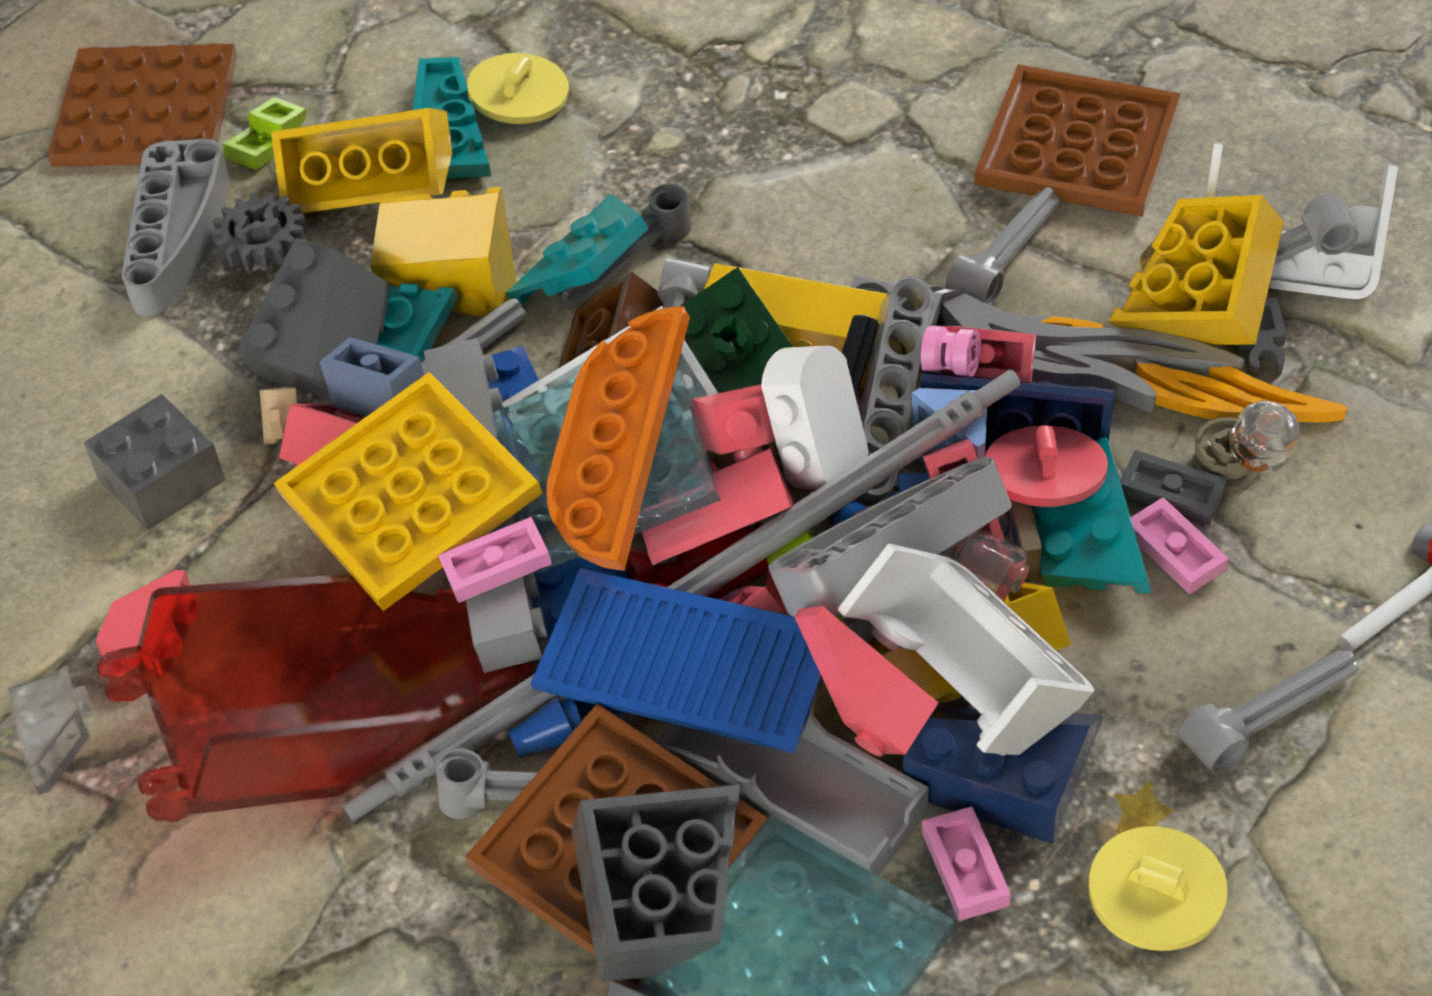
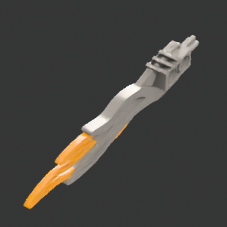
(1079, 352)

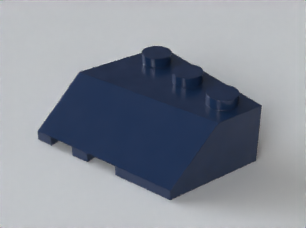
(1010, 791)

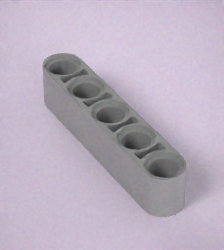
(894, 369)

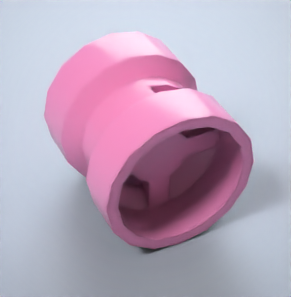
(950, 351)

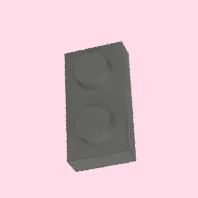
(1185, 488)

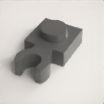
(1269, 338)

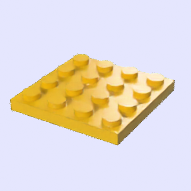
(407, 489)

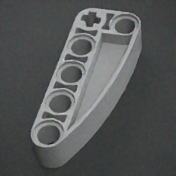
(172, 220)
(920, 518)

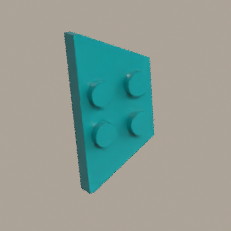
(584, 252)
(1092, 539)

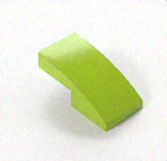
(255, 145)

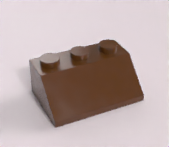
(609, 314)

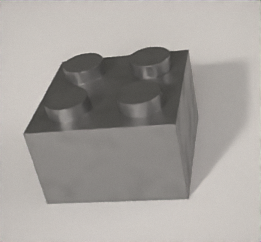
(155, 461)

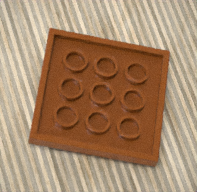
(139, 97)
(1079, 136)
(531, 843)

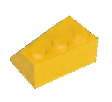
(447, 244)
(1207, 272)

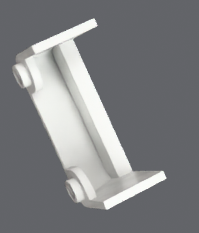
(1343, 275)
(972, 642)

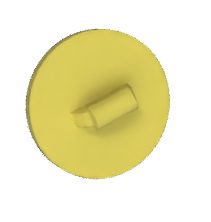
(517, 88)
(1157, 888)

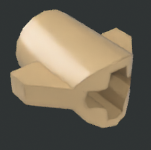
(274, 411)

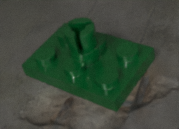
(732, 333)

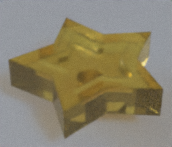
(1141, 809)

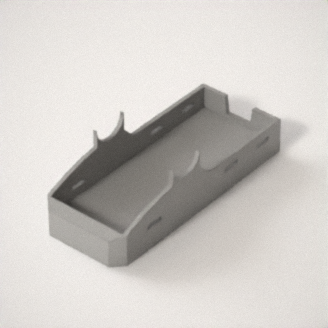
(821, 790)

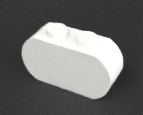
(813, 414)

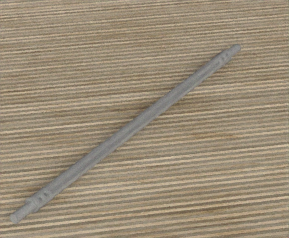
(704, 580)

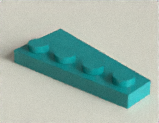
(444, 87)
(415, 317)

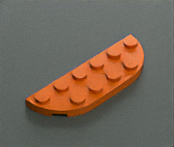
(613, 436)

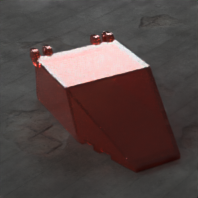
(294, 687)

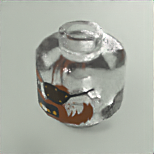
(1264, 436)

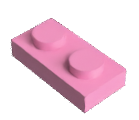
(1178, 546)
(495, 559)
(966, 863)

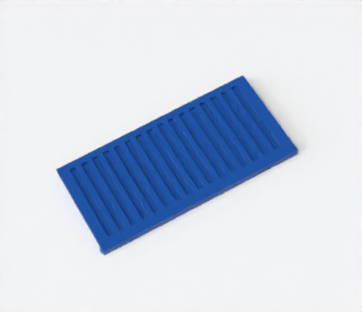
(681, 660)

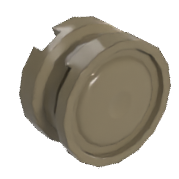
(1214, 454)

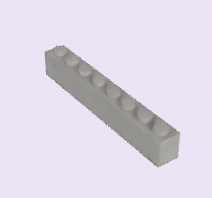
(501, 619)

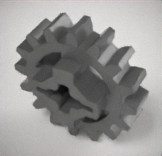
(258, 231)

